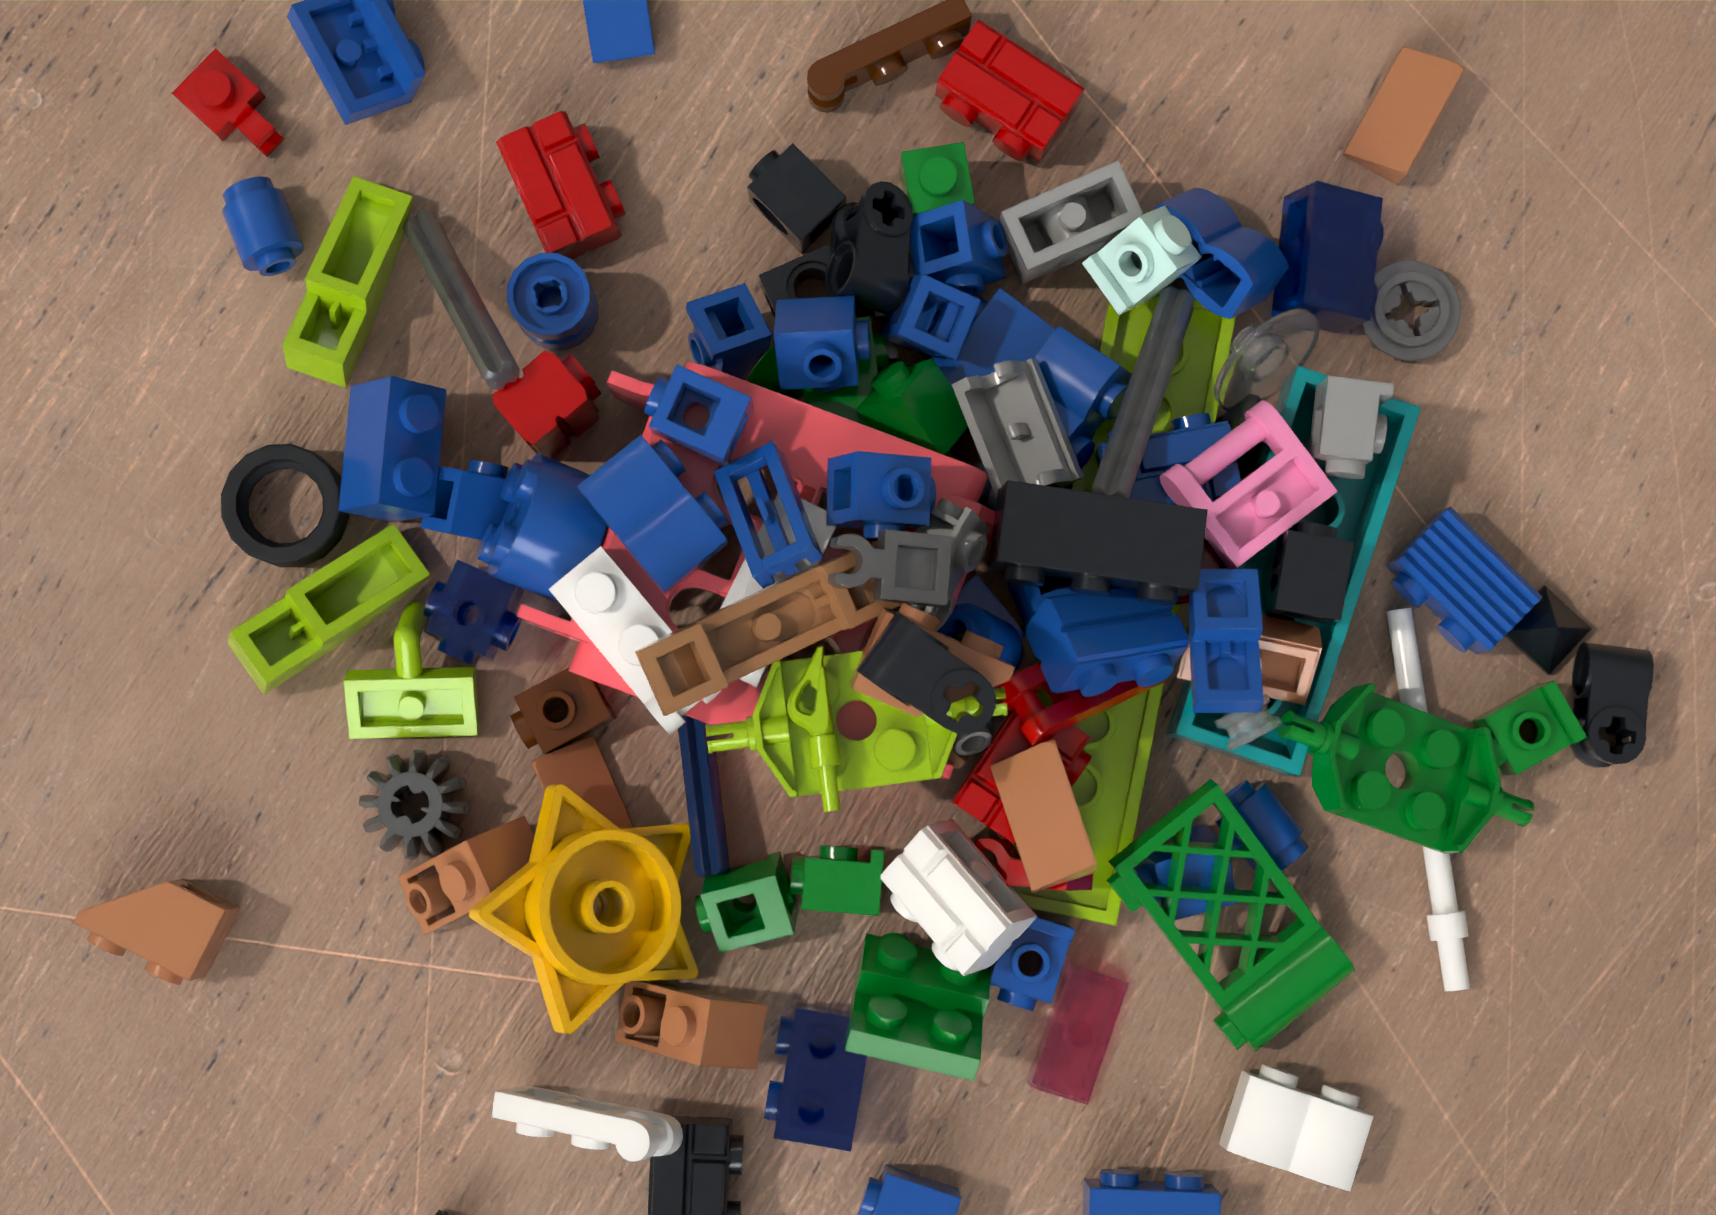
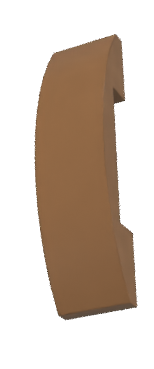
(755, 633)

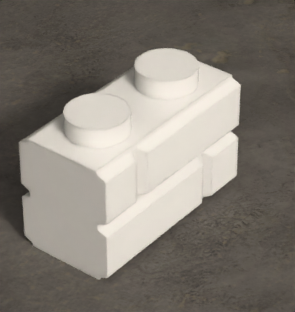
(956, 898)

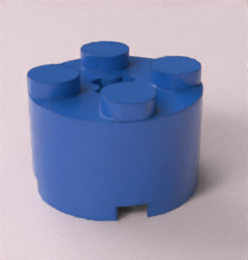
(544, 527)

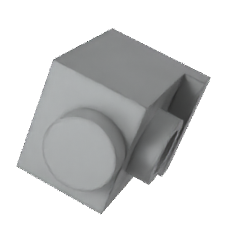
(1348, 424)

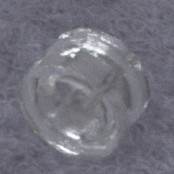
(1247, 726)

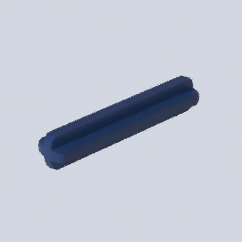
(703, 800)

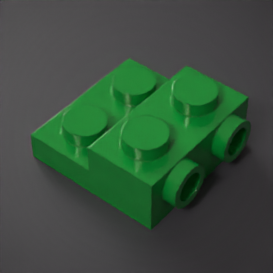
(916, 1008)

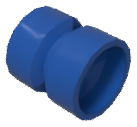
(552, 301)

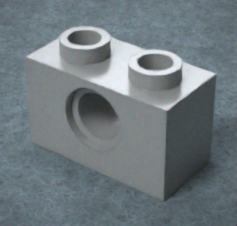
(1068, 222)

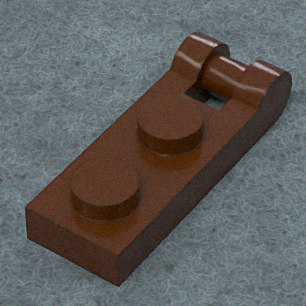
(887, 52)

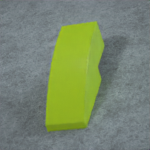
(347, 282)
(327, 608)

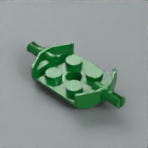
(1448, 779)

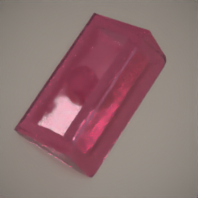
(1077, 1033)

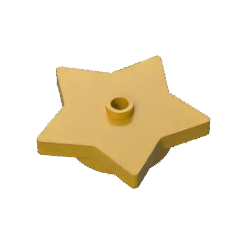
(551, 900)

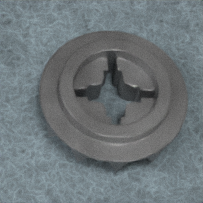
(1422, 286)

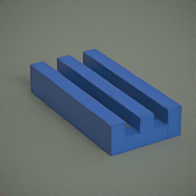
(786, 554)

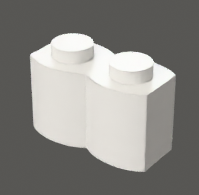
(1296, 1128)

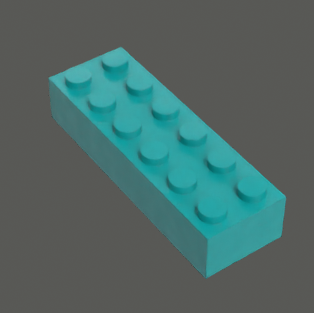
(1358, 516)

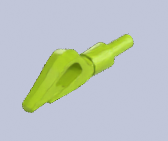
(819, 723)

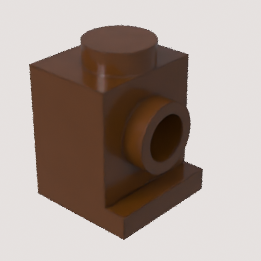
(586, 712)

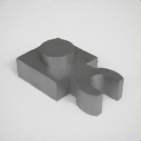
(904, 566)

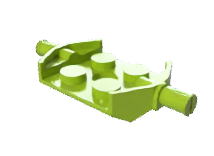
(896, 752)

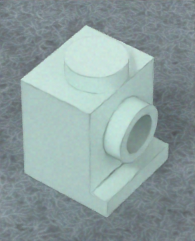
(1142, 259)

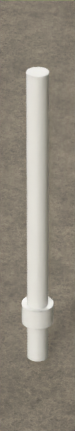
(1447, 923)

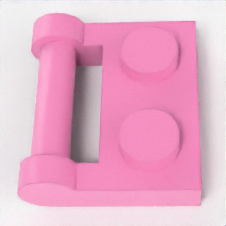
(1262, 502)

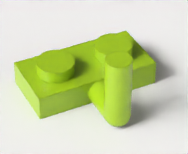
(411, 698)

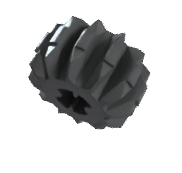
(411, 827)

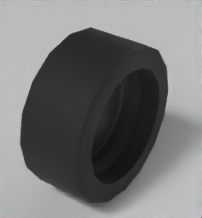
(239, 488)

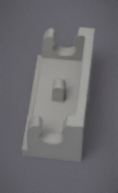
(1017, 426)

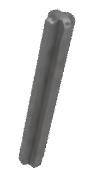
(461, 300)
(1144, 393)

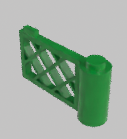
(1268, 985)

